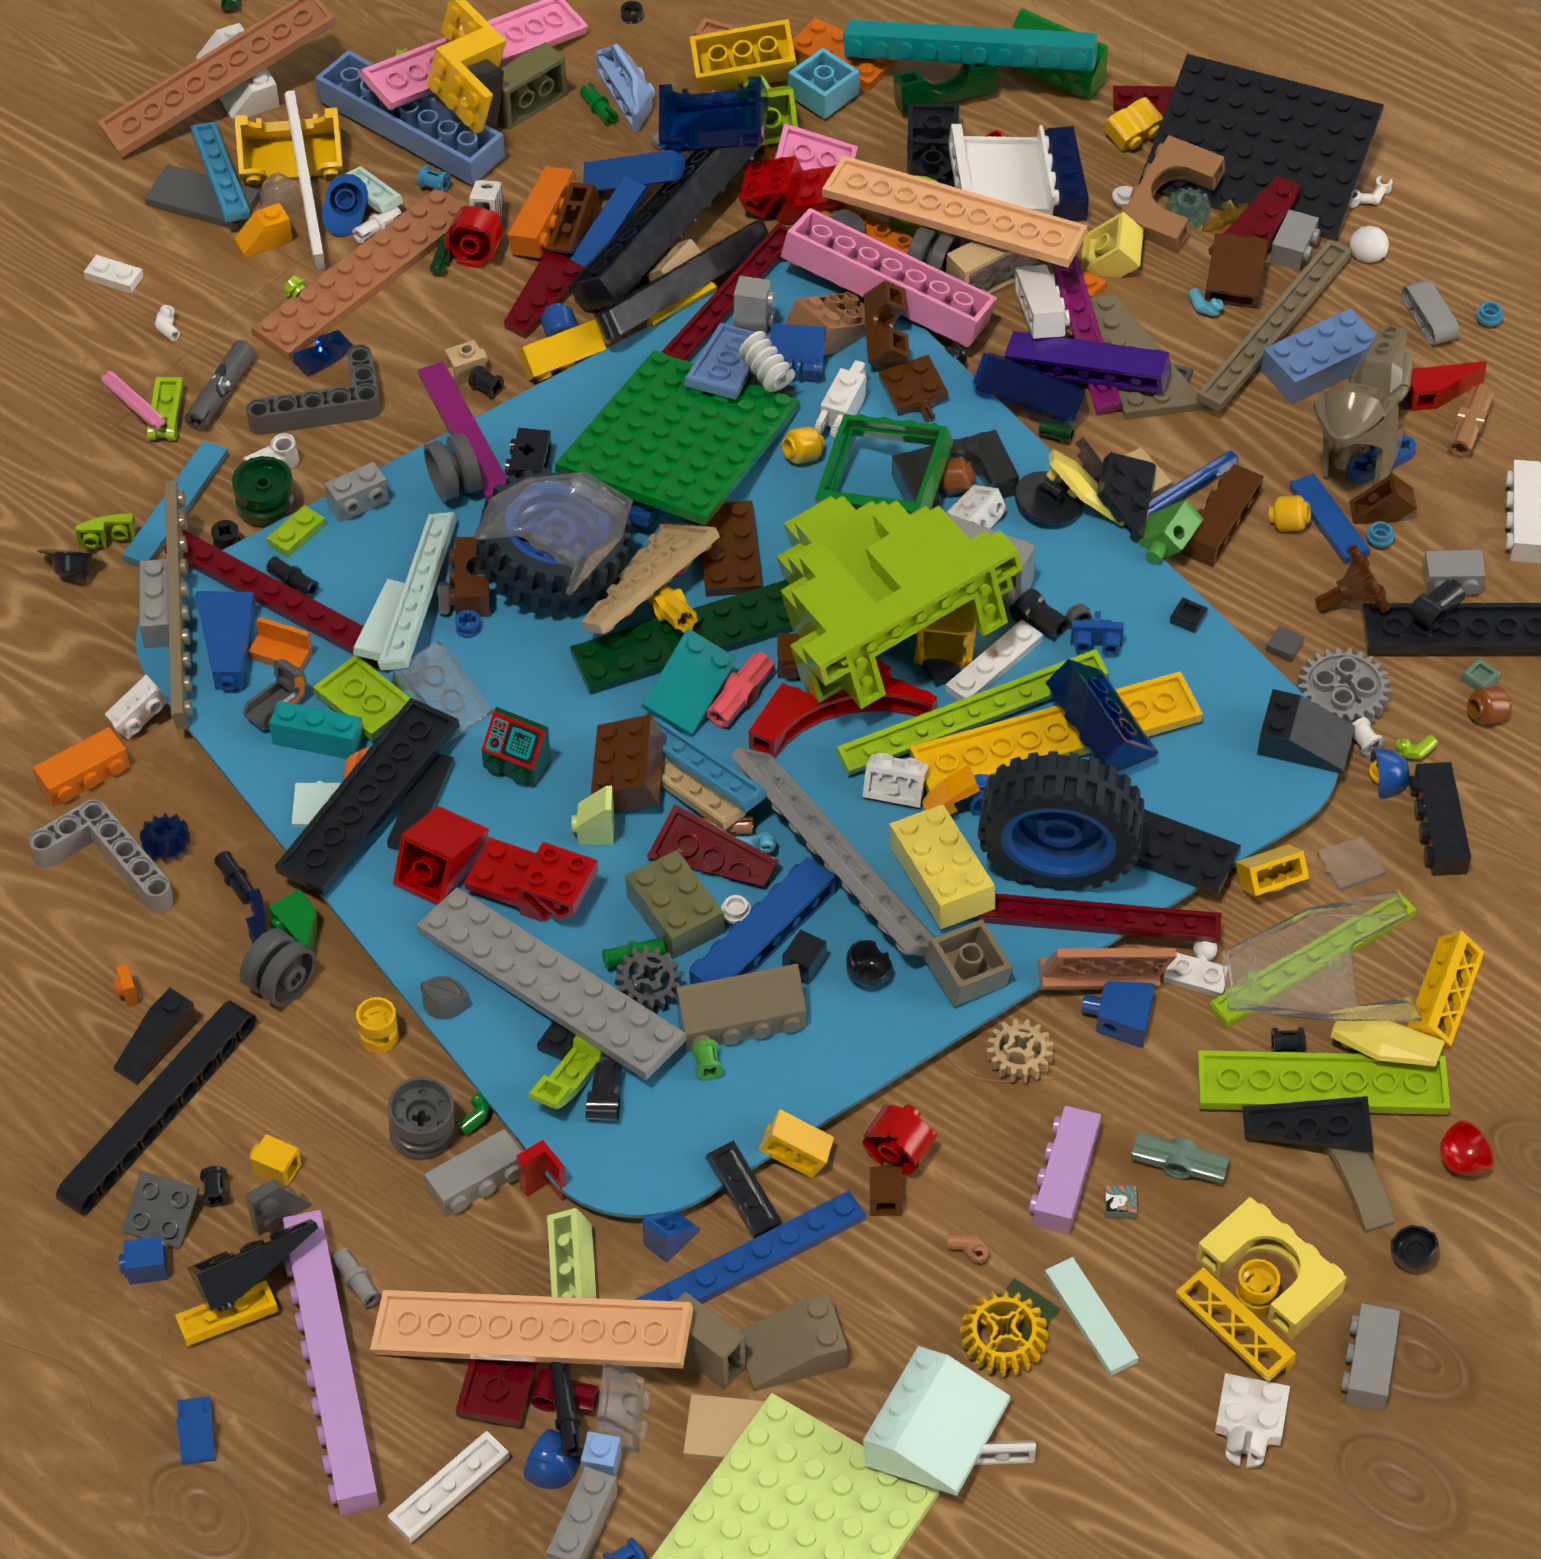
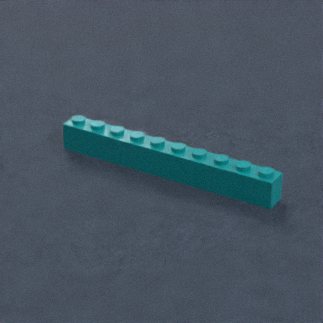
(971, 45)

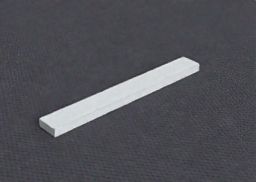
(304, 179)

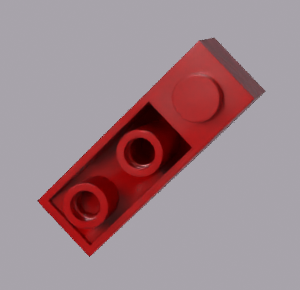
(1440, 384)

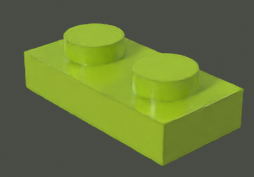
(296, 531)

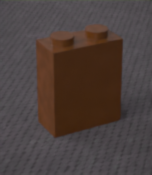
(1236, 269)

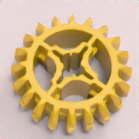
(987, 1316)

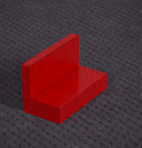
(534, 1164)

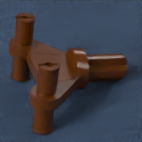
(1356, 585)

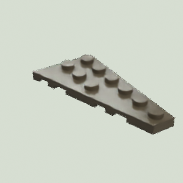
(1122, 328)

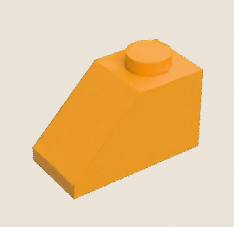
(264, 231)

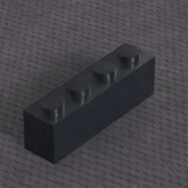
(1440, 818)

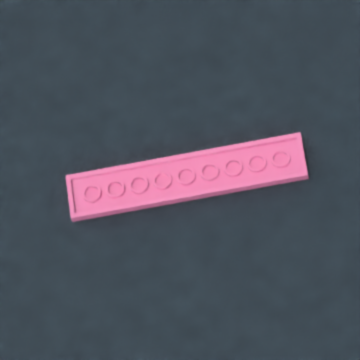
(407, 74)

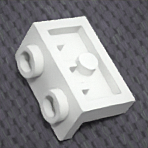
(980, 505)
(137, 707)
(895, 779)

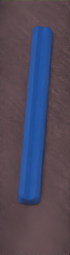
(1193, 482)

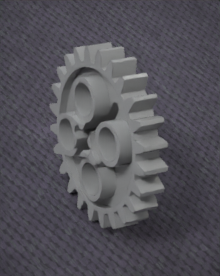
(1346, 684)

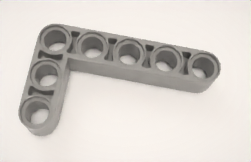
(96, 824)

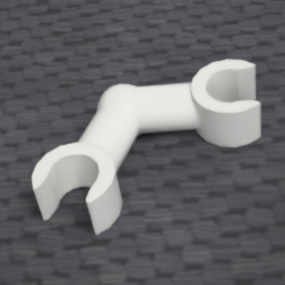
(1375, 197)

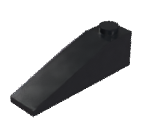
(231, 1276)

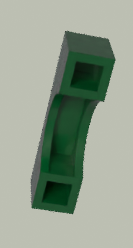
(968, 82)

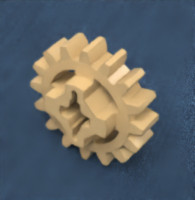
(1019, 1050)

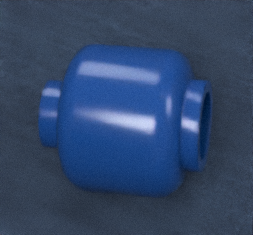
(557, 319)

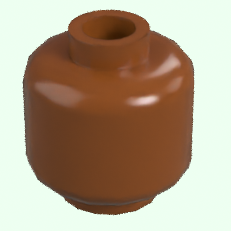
(957, 476)
(1489, 705)

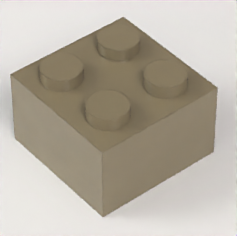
(968, 962)

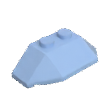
(625, 84)

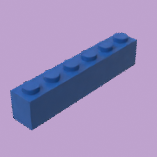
(767, 924)

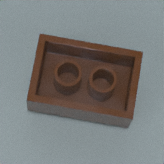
(630, 761)

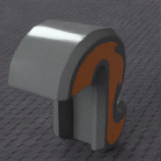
(288, 687)

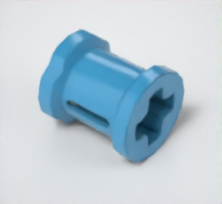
(433, 179)

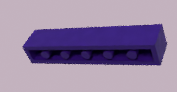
(1092, 362)

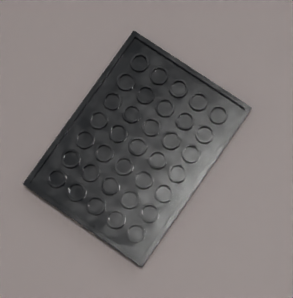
(1270, 131)

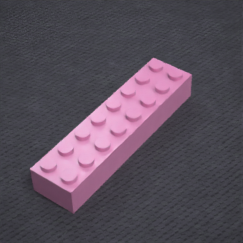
(862, 262)

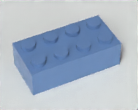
(1317, 356)

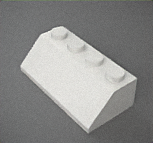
(253, 95)

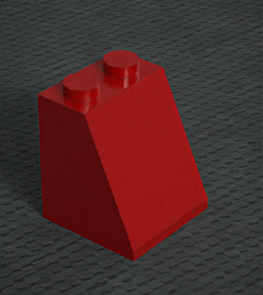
(438, 854)

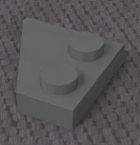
(272, 1203)

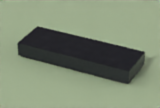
(743, 1189)

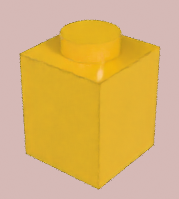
(275, 1160)

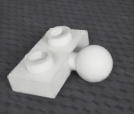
(1198, 972)

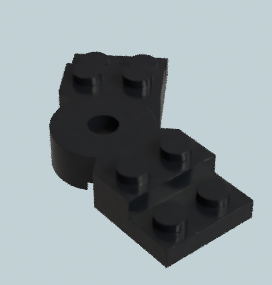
(928, 140)

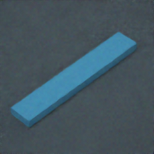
(220, 172)
(192, 481)
(710, 769)

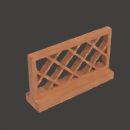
(1094, 966)

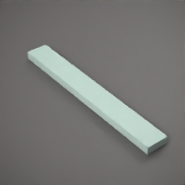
(417, 591)

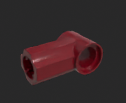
(585, 1394)

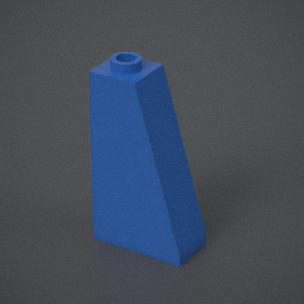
(228, 633)

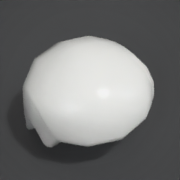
(1369, 244)

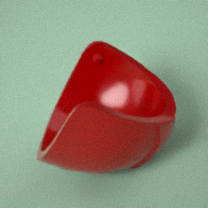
(1466, 1149)

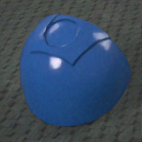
(1393, 772)
(547, 1465)

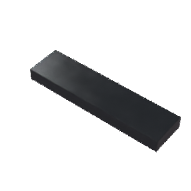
(422, 797)

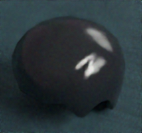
(867, 964)
(1415, 1248)

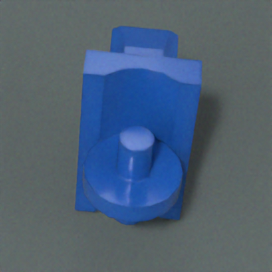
(1097, 633)

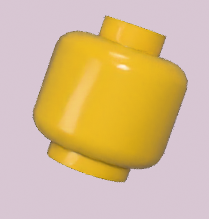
(803, 445)
(1290, 513)

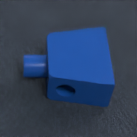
(1122, 1010)

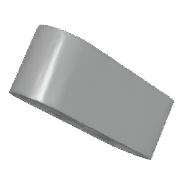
(1430, 312)

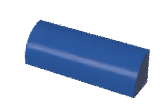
(643, 168)

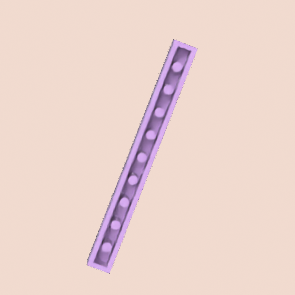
(330, 1371)

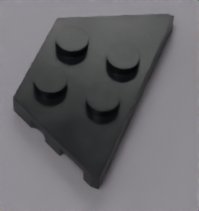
(1126, 490)

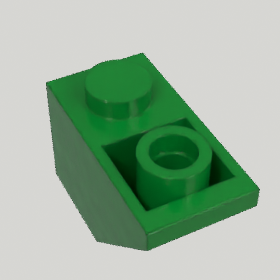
(296, 918)

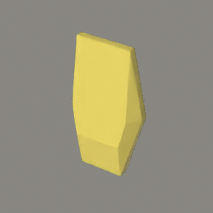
(1079, 481)
(1388, 1042)

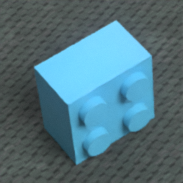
(824, 82)

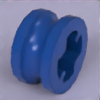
(467, 631)

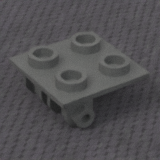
(161, 1209)

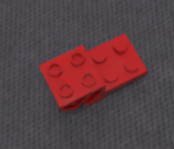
(789, 185)
(537, 883)

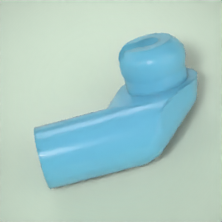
(1205, 307)
(763, 841)

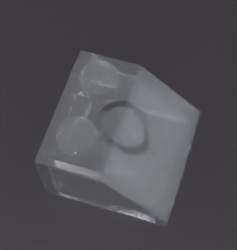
(622, 1406)

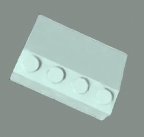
(934, 1422)

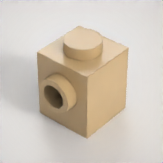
(463, 359)

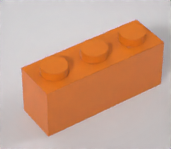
(81, 767)

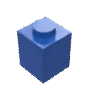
(144, 1260)

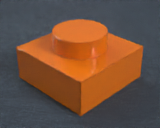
(1094, 284)
(124, 985)

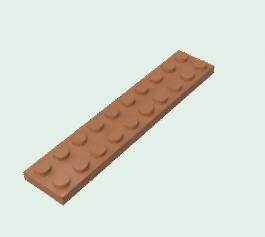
(215, 74)
(358, 275)

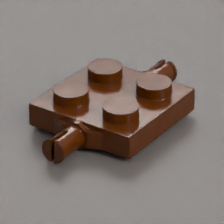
(914, 386)

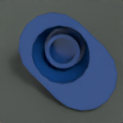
(344, 204)

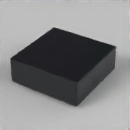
(1188, 615)

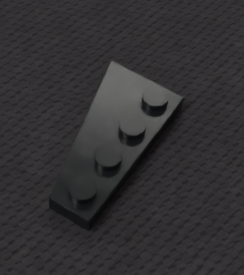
(1318, 1123)

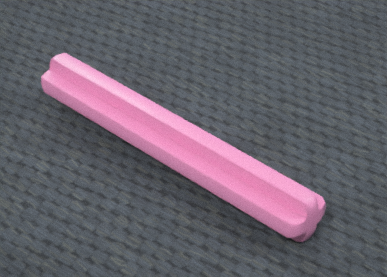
(133, 400)

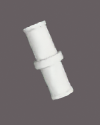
(374, 224)

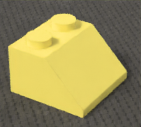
(1113, 247)

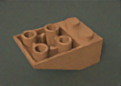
(839, 314)

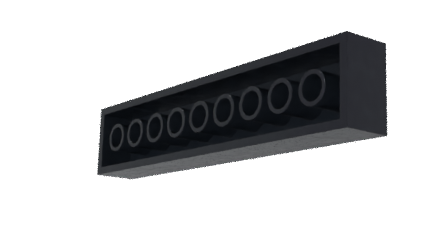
(657, 226)

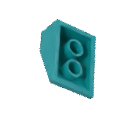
(689, 682)

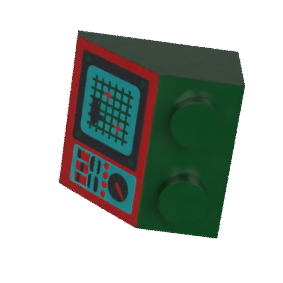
(516, 748)

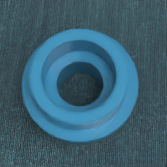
(1490, 314)
(1380, 534)

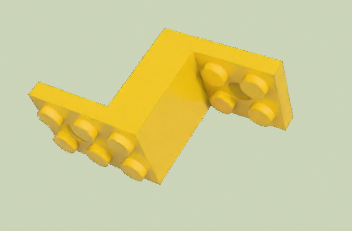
(470, 42)

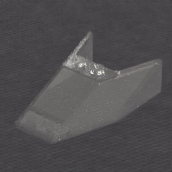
(562, 514)
(1307, 964)

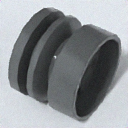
(416, 1104)

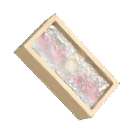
(987, 266)

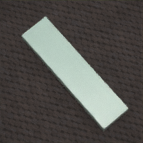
(378, 623)
(1091, 1316)

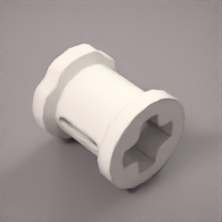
(1366, 737)

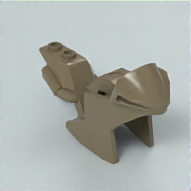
(1369, 402)

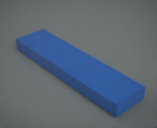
(610, 220)
(1329, 517)

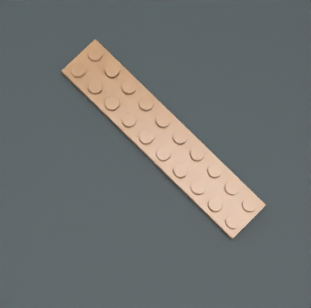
(955, 211)
(532, 1328)

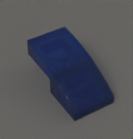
(326, 352)
(258, 923)

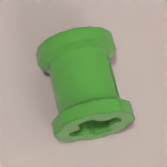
(707, 1060)

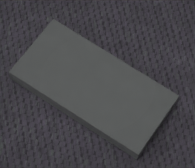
(192, 196)

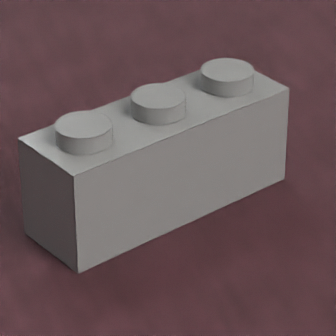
(154, 603)
(473, 1173)
(1370, 1356)
(584, 1516)

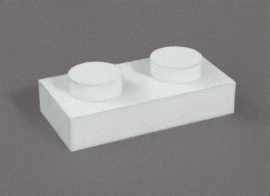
(113, 274)

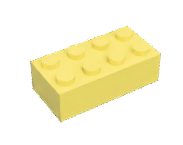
(942, 866)

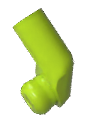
(1415, 751)

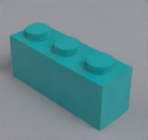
(316, 730)

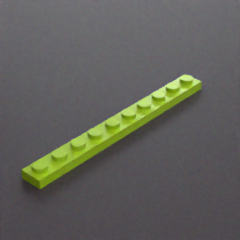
(957, 716)

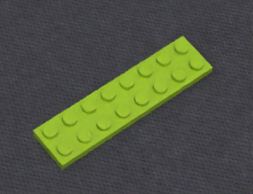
(1261, 1078)

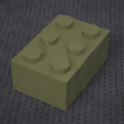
(531, 84)
(675, 904)

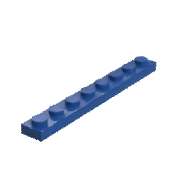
(764, 1251)

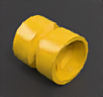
(377, 1025)
(1257, 1286)

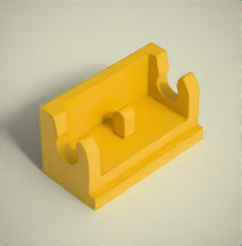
(796, 1144)

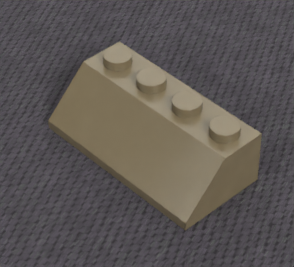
(742, 1006)

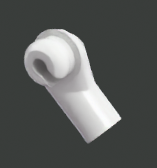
(164, 323)

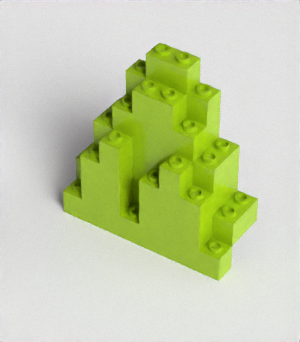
(877, 579)

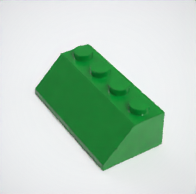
(1078, 82)

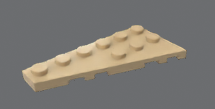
(649, 570)

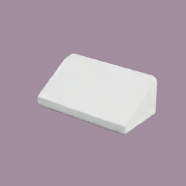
(1007, 1452)

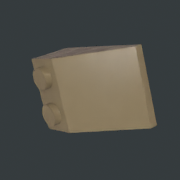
(795, 1343)

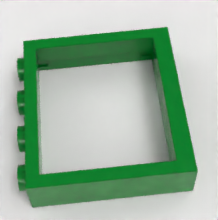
(885, 429)

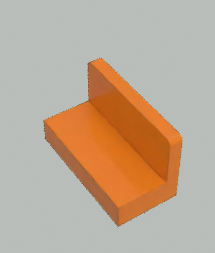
(280, 642)

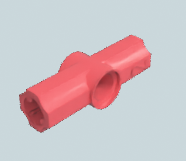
(740, 690)

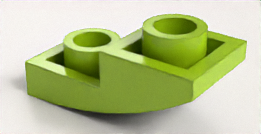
(98, 531)

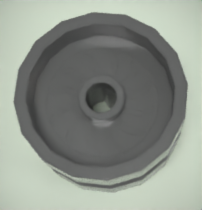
(931, 248)
(452, 467)
(277, 967)

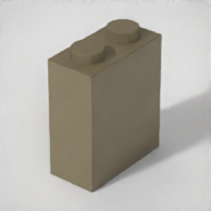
(713, 1345)

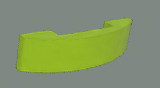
(568, 1076)

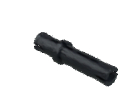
(567, 1417)

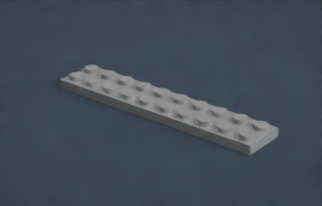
(836, 850)
(552, 983)

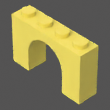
(1255, 1230)

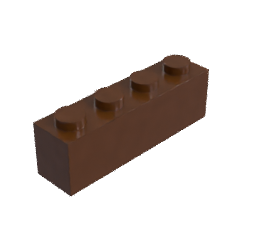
(1224, 514)

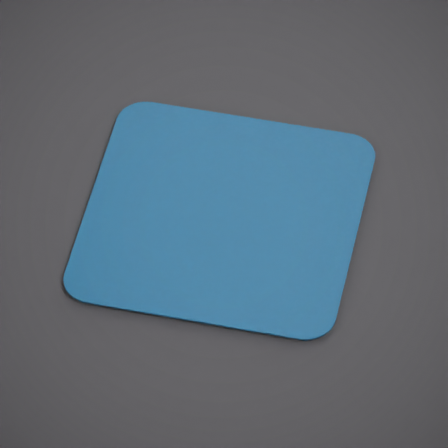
(523, 664)

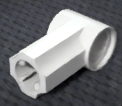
(282, 447)

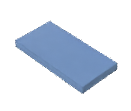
(719, 364)

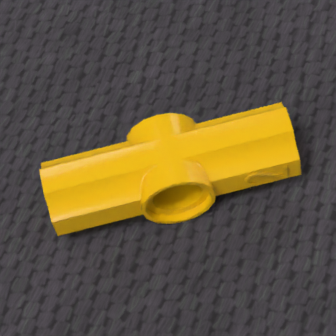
(673, 607)

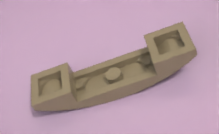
(1365, 1188)

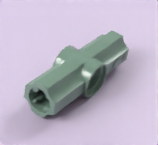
(1180, 1158)

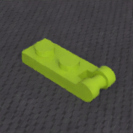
(166, 401)

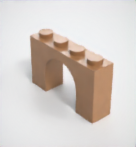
(1172, 162)

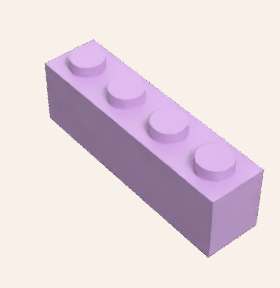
(1066, 1169)

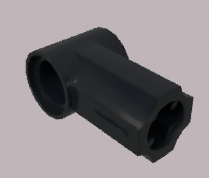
(1434, 607)
(1034, 610)
(604, 1098)

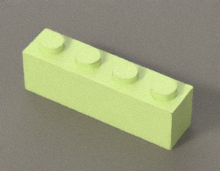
(571, 1255)

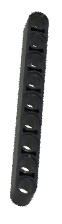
(680, 281)
(156, 1108)

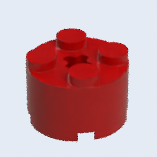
(474, 235)
(899, 1138)

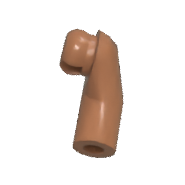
(971, 1245)

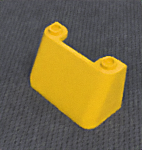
(269, 147)

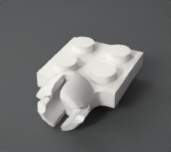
(1251, 1417)

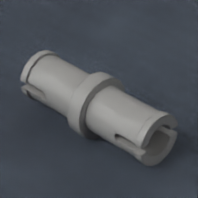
(356, 1278)

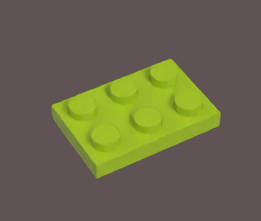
(362, 692)

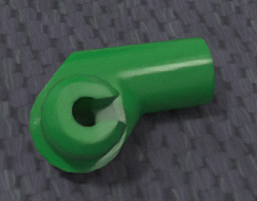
(477, 1116)

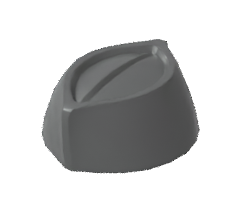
(444, 997)

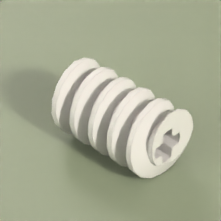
(766, 362)

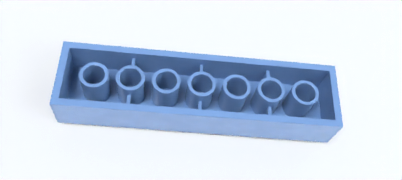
(419, 126)

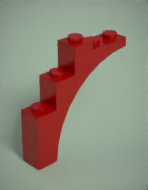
(795, 711)

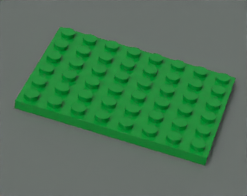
(677, 442)

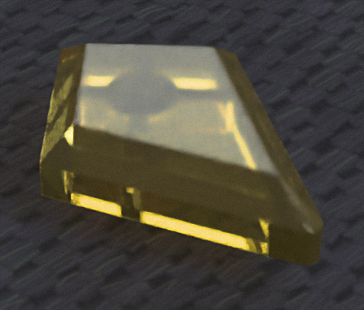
(1225, 218)

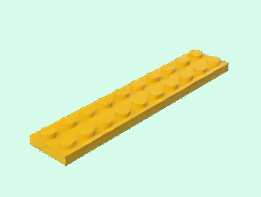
(1155, 703)

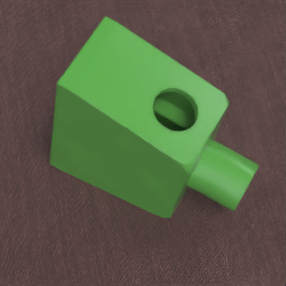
(1169, 530)

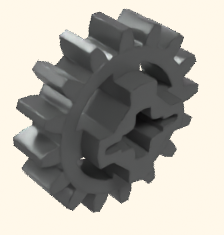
(653, 967)

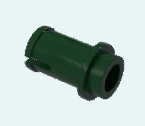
(1056, 430)

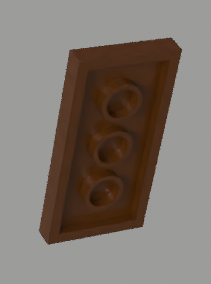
(733, 559)

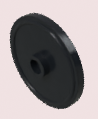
(1047, 499)

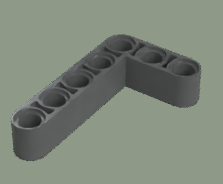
(321, 406)

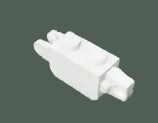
(843, 397)

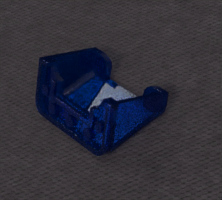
(713, 118)

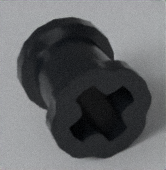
(485, 381)
(1288, 1040)
(214, 1186)

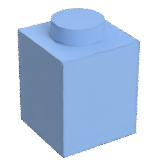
(602, 1453)

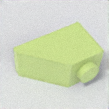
(595, 819)

